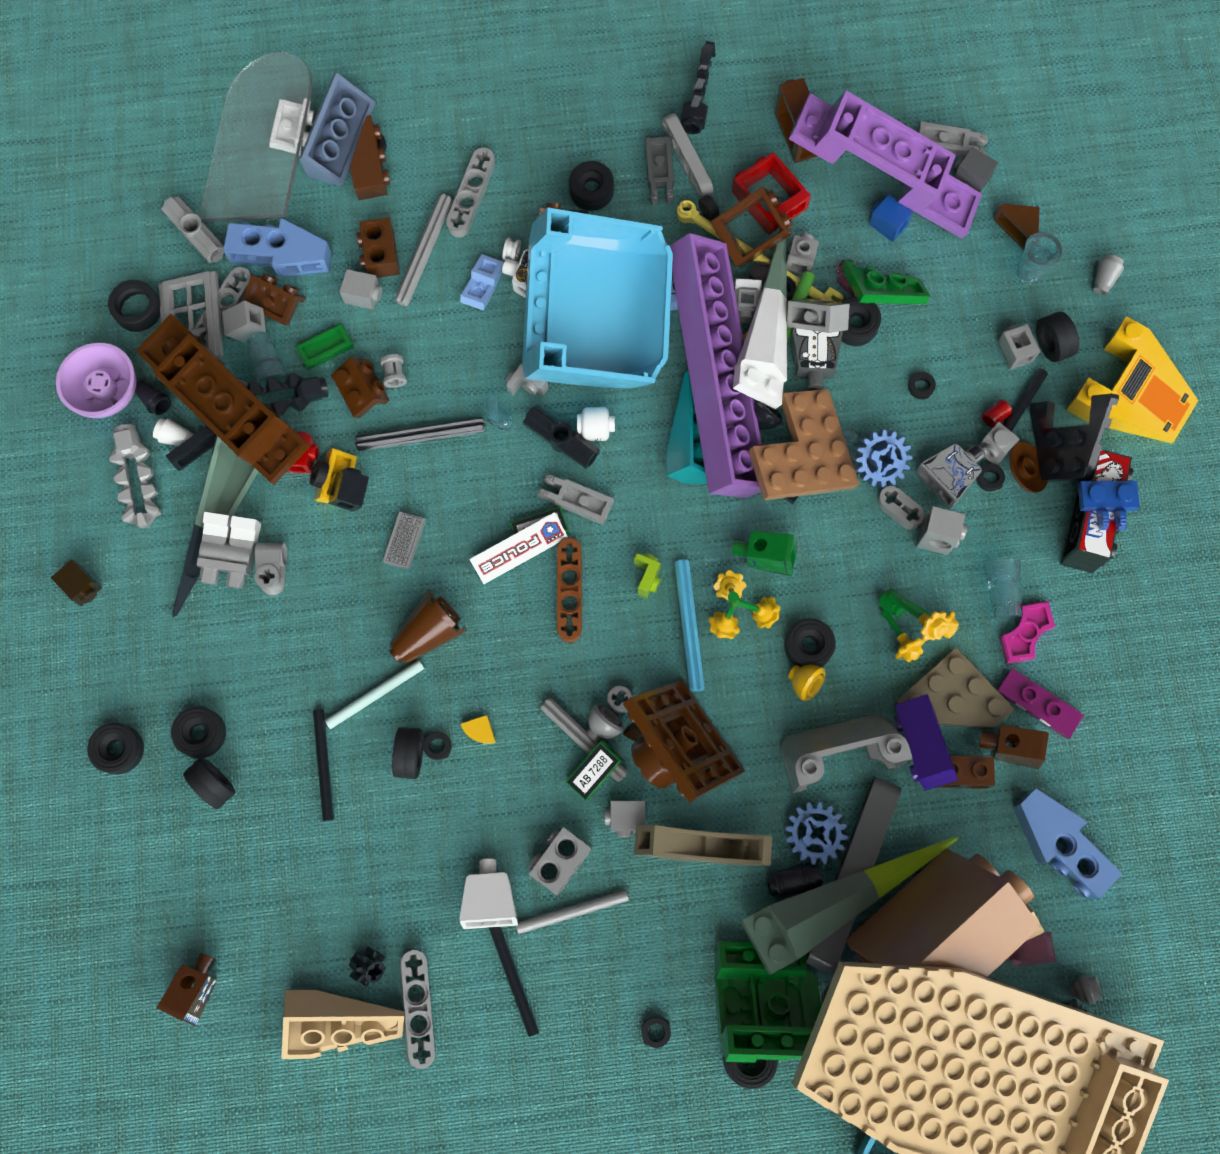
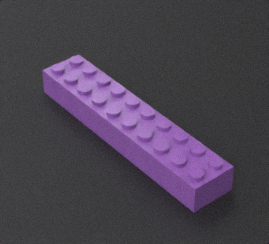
(710, 324)

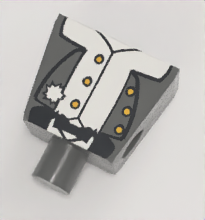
(815, 355)

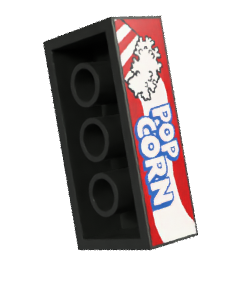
(1087, 545)

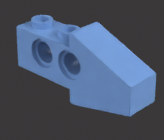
(299, 254)
(1044, 823)

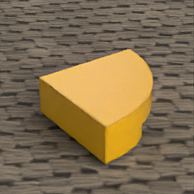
(479, 730)

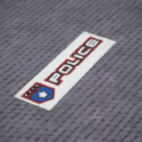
(519, 548)

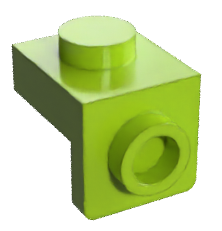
(650, 580)

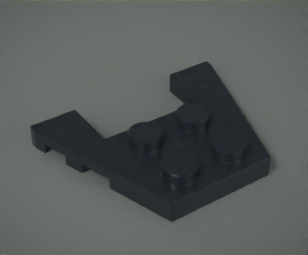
(1070, 450)

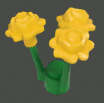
(934, 624)

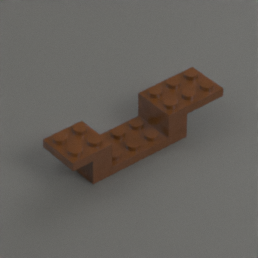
(221, 400)

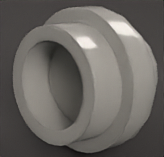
(1086, 989)

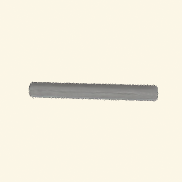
(423, 250)

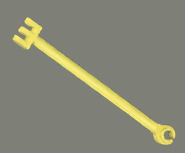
(693, 216)

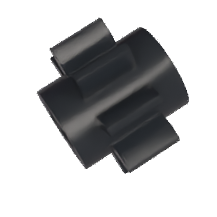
(367, 966)

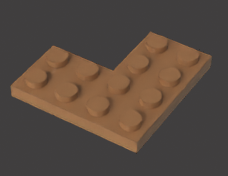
(814, 460)

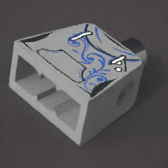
(951, 472)

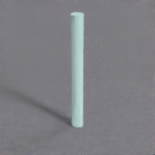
(374, 694)

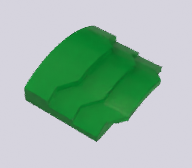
(762, 1012)

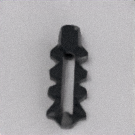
(695, 112)
(305, 391)

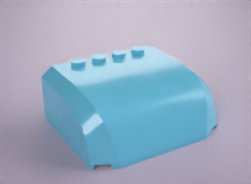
(596, 301)

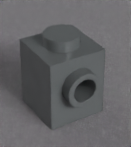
(975, 169)

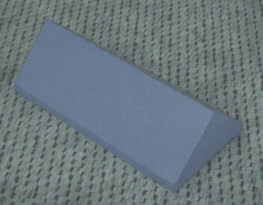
(335, 132)

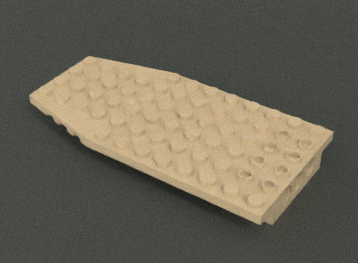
(976, 1066)

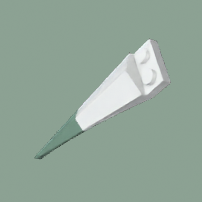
(763, 358)

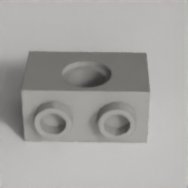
(818, 315)
(941, 530)

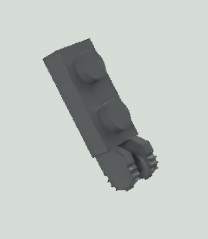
(660, 167)

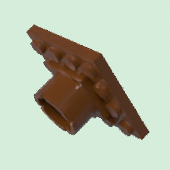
(679, 742)

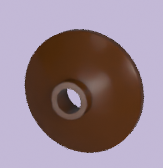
(1026, 468)

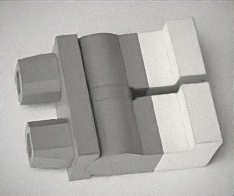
(227, 547)

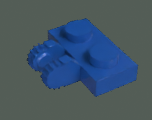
(1109, 496)

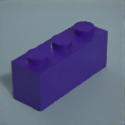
(926, 742)

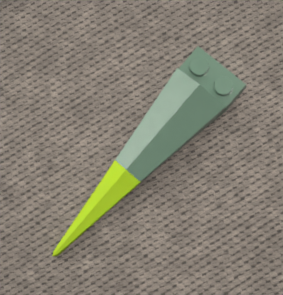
(800, 923)

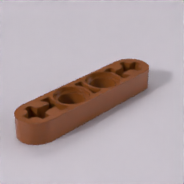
(569, 590)

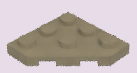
(961, 694)

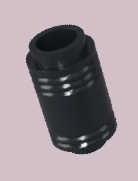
(794, 881)

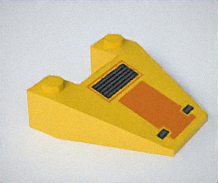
(1150, 388)

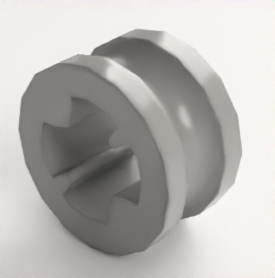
(615, 691)

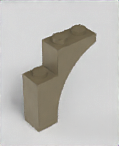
(702, 846)

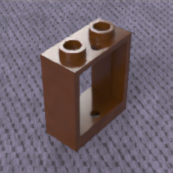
(788, 106)
(726, 236)

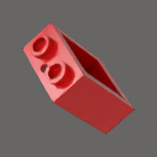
(762, 167)

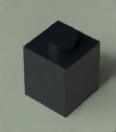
(348, 489)

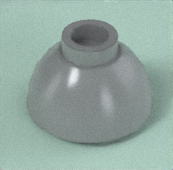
(603, 723)

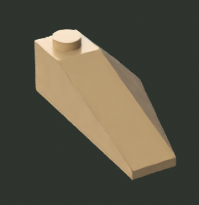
(326, 1021)

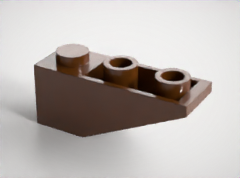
(366, 166)

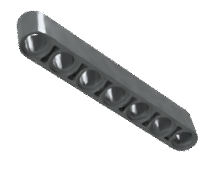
(859, 856)

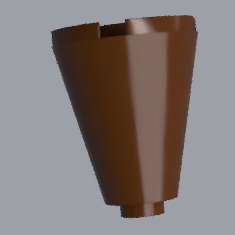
(426, 628)

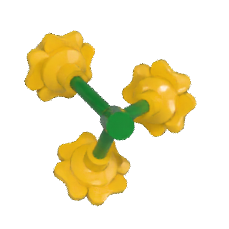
(731, 587)

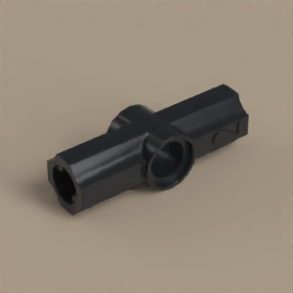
(573, 446)

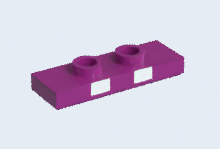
(1040, 704)

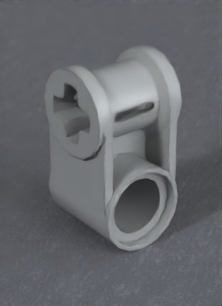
(270, 562)

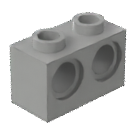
(565, 864)

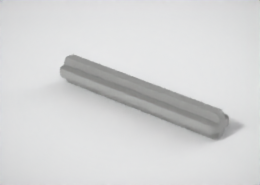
(576, 733)

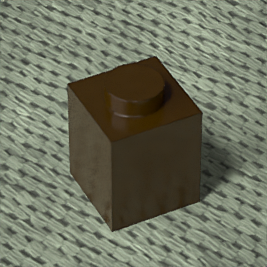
(76, 583)

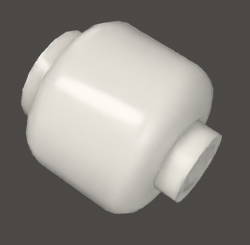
(595, 423)

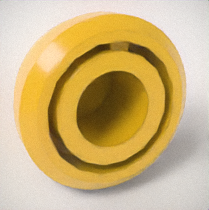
(807, 680)

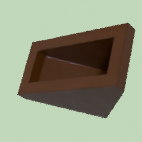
(1018, 221)

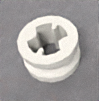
(511, 249)

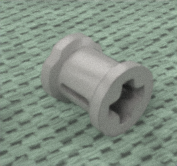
(393, 371)

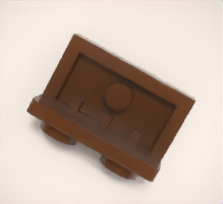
(359, 385)

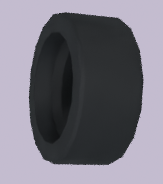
(125, 291)

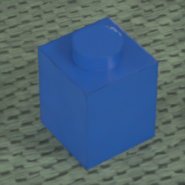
(890, 217)

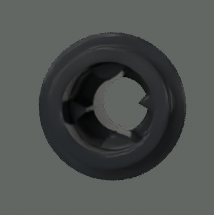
(153, 398)

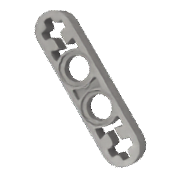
(687, 155)
(473, 192)
(226, 290)
(412, 1009)

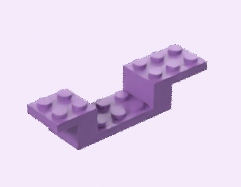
(893, 149)

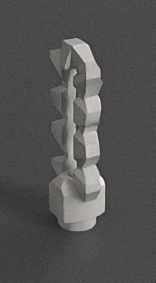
(129, 446)

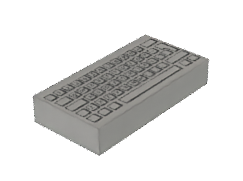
(404, 541)

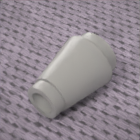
(1107, 273)

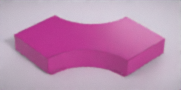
(1020, 643)

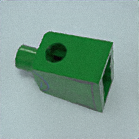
(768, 551)

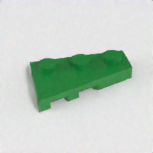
(881, 288)

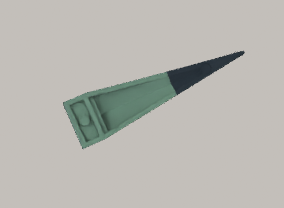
(222, 493)

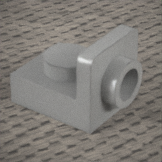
(516, 379)

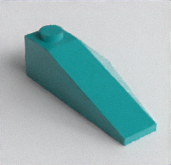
(684, 448)

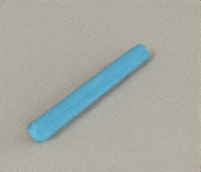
(689, 625)

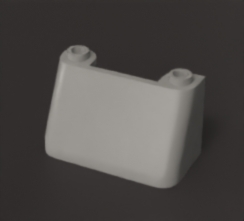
(804, 750)

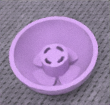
(96, 380)

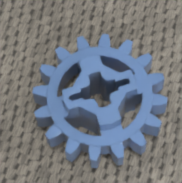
(877, 470)
(824, 844)

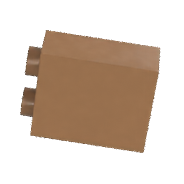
(950, 917)

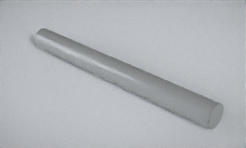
(572, 911)

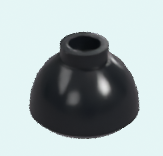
(766, 416)

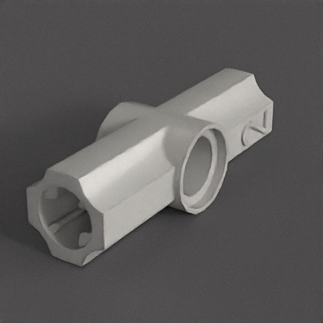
(201, 237)

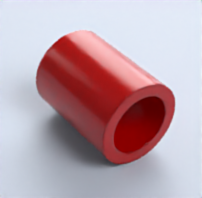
(997, 413)

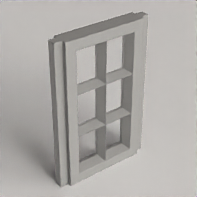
(212, 305)

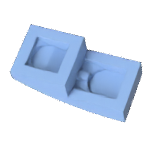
(483, 282)

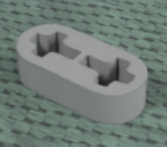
(904, 505)

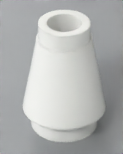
(170, 432)

